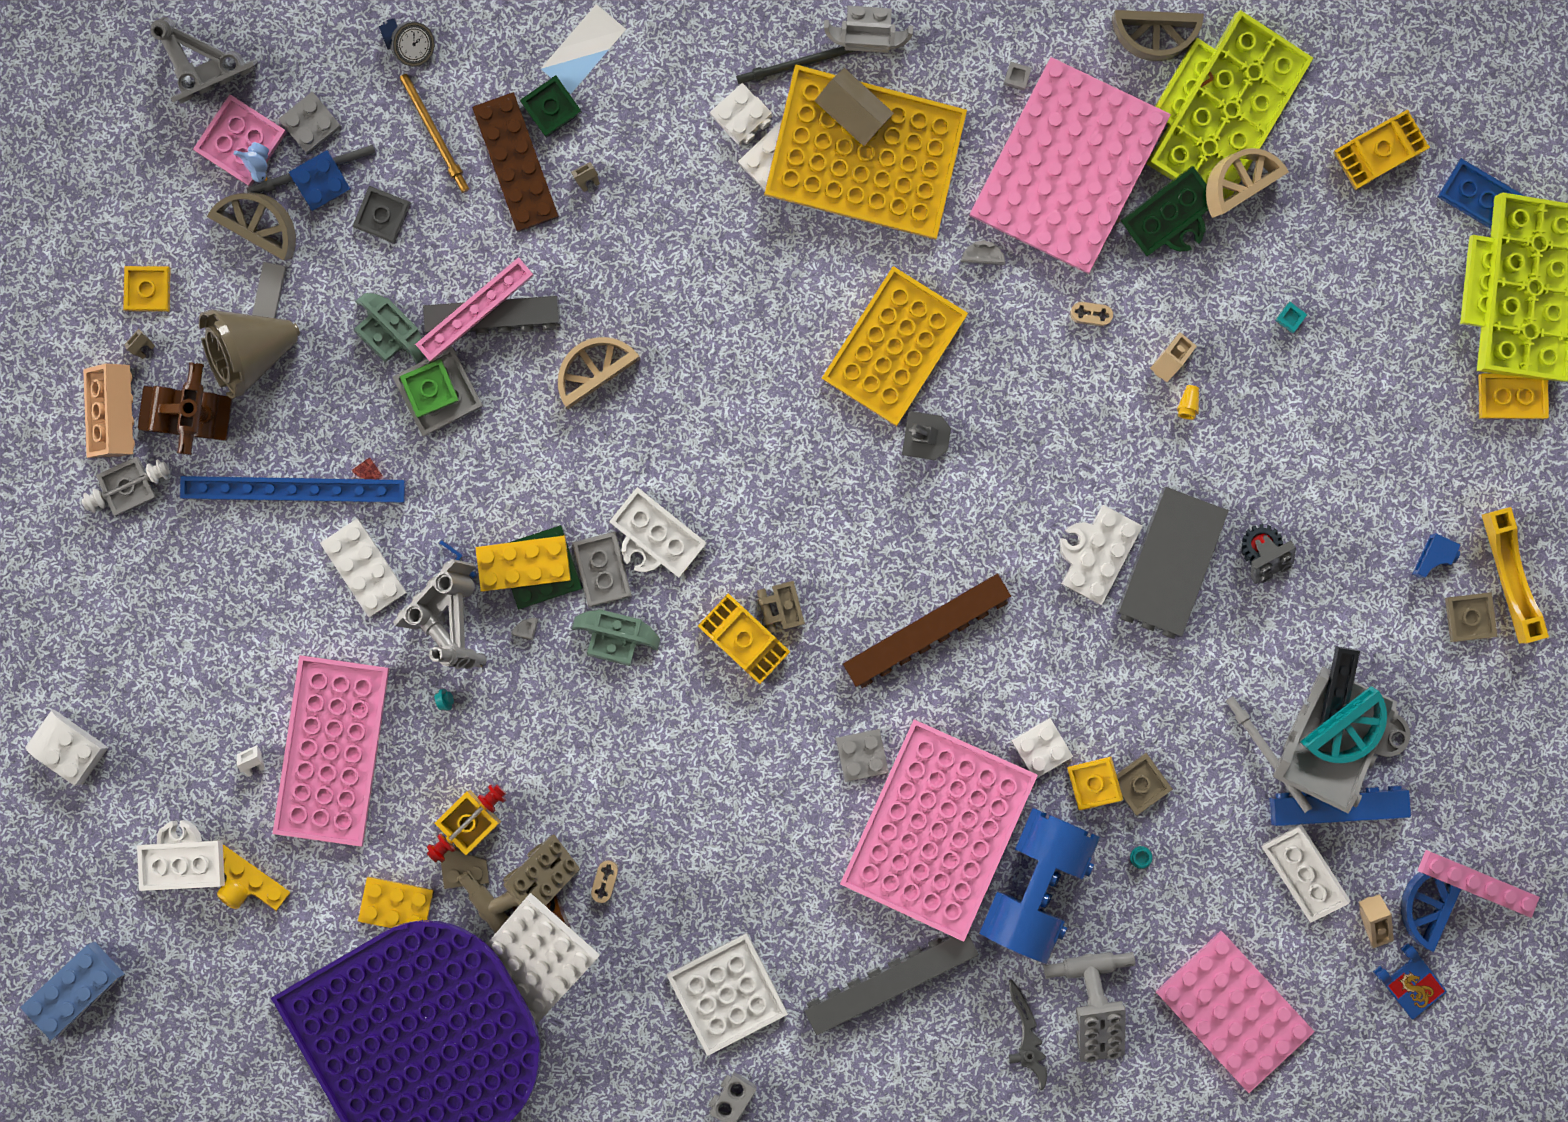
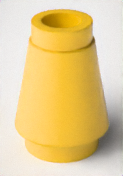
(1189, 403)

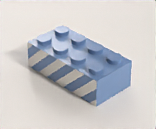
(72, 990)

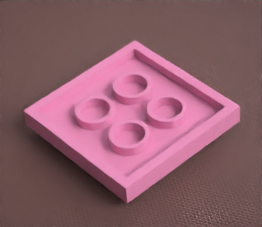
(235, 130)

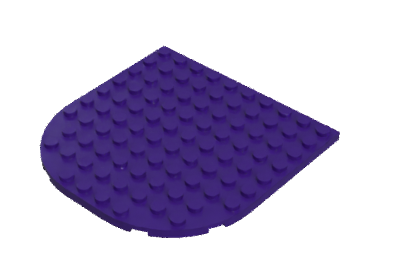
(416, 1029)

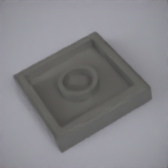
(381, 214)

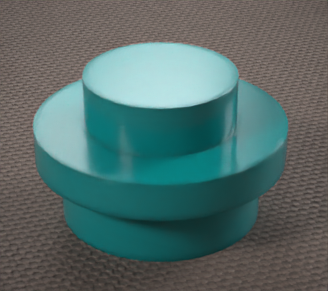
(444, 700)
(1141, 857)

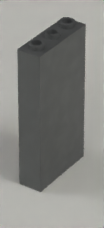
(1171, 562)

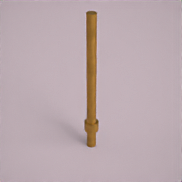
(454, 170)

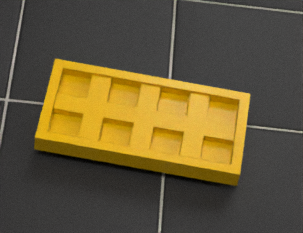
(523, 563)

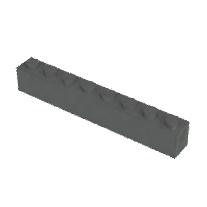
(888, 982)

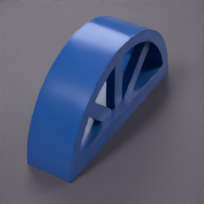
(1436, 920)

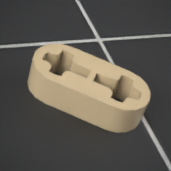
(1090, 319)
(599, 879)

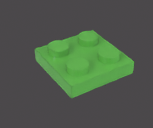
(429, 388)

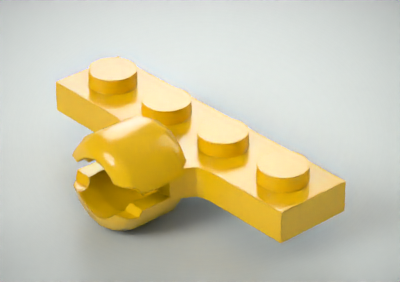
(247, 880)

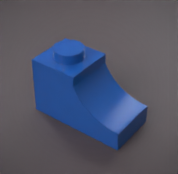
(1436, 552)

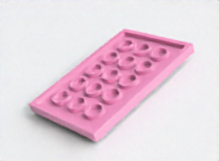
(1235, 1011)

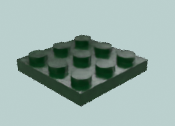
(535, 594)

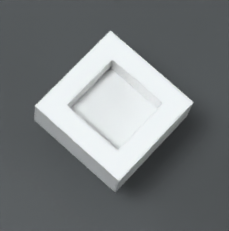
(249, 759)

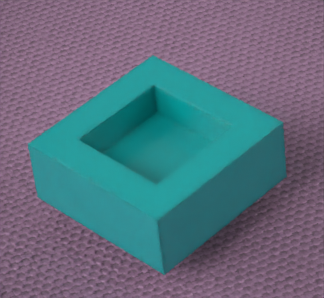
(1291, 317)

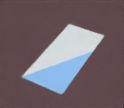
(583, 48)

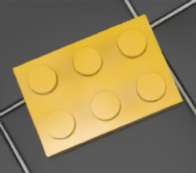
(1512, 397)
(393, 903)

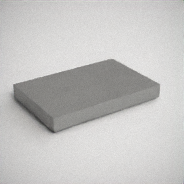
(602, 569)

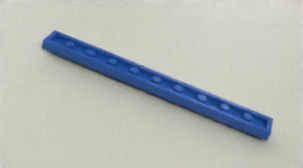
(292, 489)

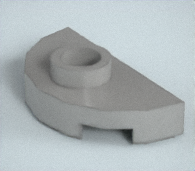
(983, 253)

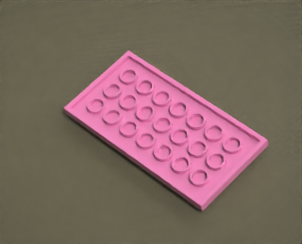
(331, 750)

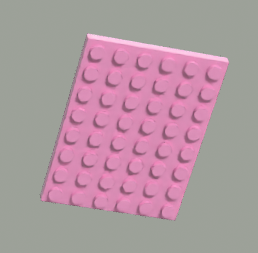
(1070, 165)
(939, 830)

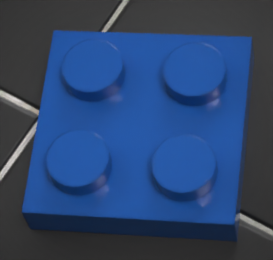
(319, 180)

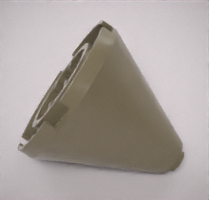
(244, 346)

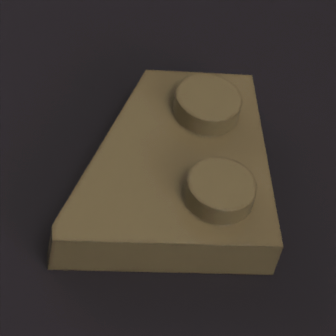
(458, 863)

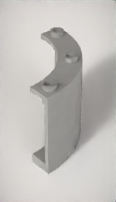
(1327, 781)

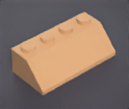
(108, 410)

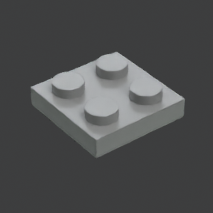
(309, 122)
(862, 755)

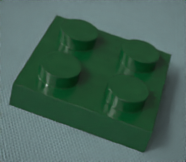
(550, 106)

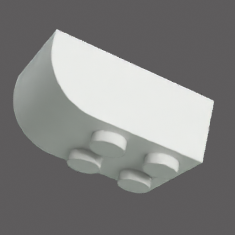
(66, 748)

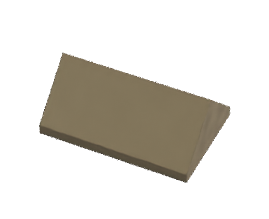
(853, 106)

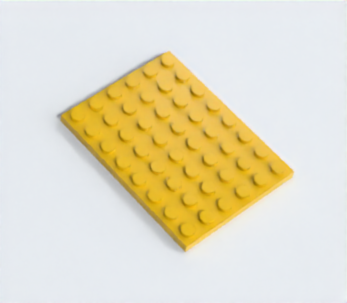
(890, 181)

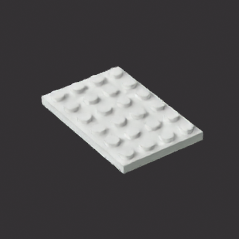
(541, 955)

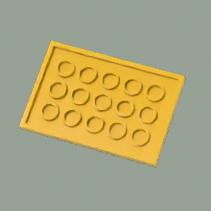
(894, 346)

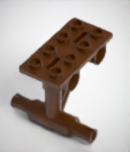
(185, 411)

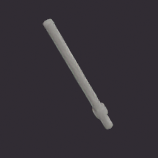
(1243, 718)

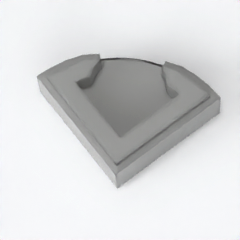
(526, 628)

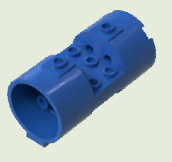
(1023, 923)

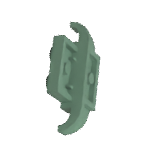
(387, 328)
(615, 635)

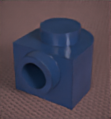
(386, 30)

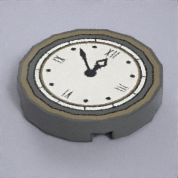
(412, 43)

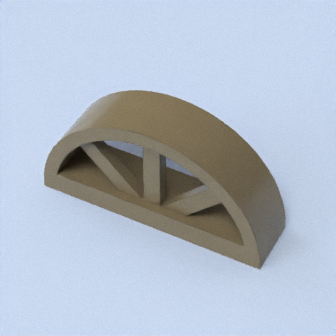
(1146, 19)
(248, 231)

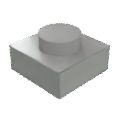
(1017, 76)

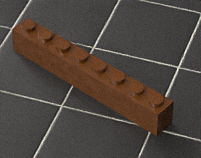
(926, 630)

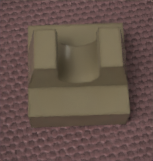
(585, 173)
(136, 342)

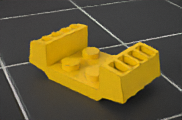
(1381, 149)
(743, 638)

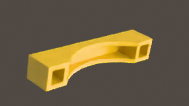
(1524, 612)

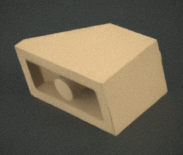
(1173, 357)
(1376, 920)

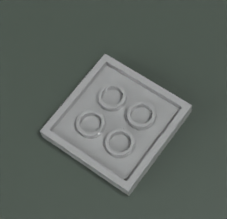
(464, 389)

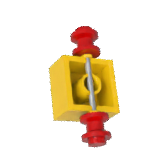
(467, 823)

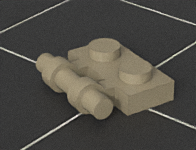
(787, 604)

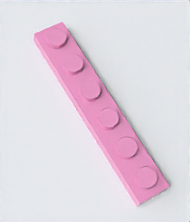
(474, 309)
(1478, 883)

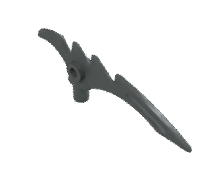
(1028, 1053)

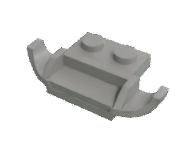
(868, 30)

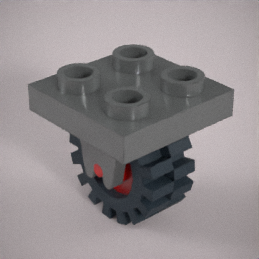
(1266, 553)

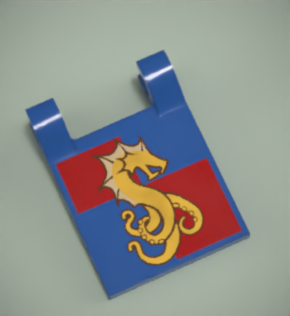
(1412, 984)

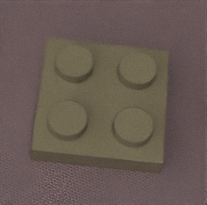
(1471, 617)
(1142, 784)

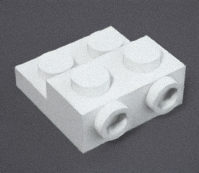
(741, 115)

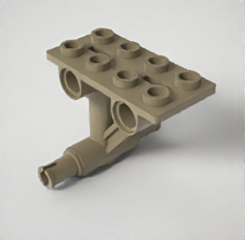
(542, 875)

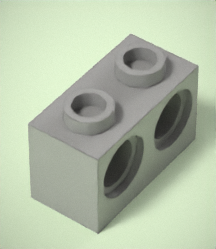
(736, 1101)

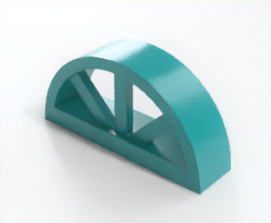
(1342, 720)

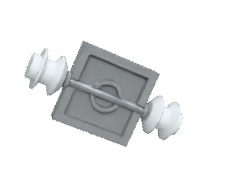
(126, 486)

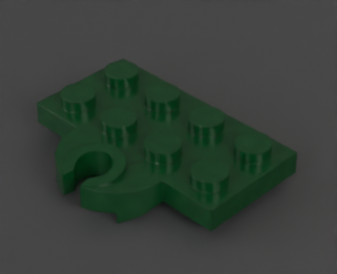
(1170, 215)

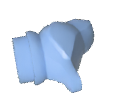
(255, 161)

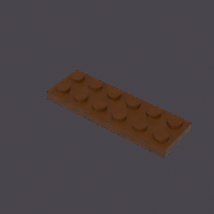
(515, 162)

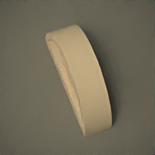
(1216, 181)
(600, 378)

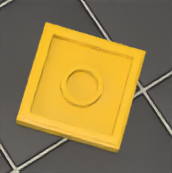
(147, 288)
(1095, 783)

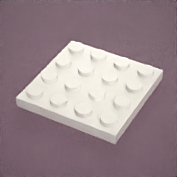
(727, 994)

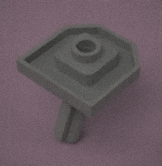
(925, 436)

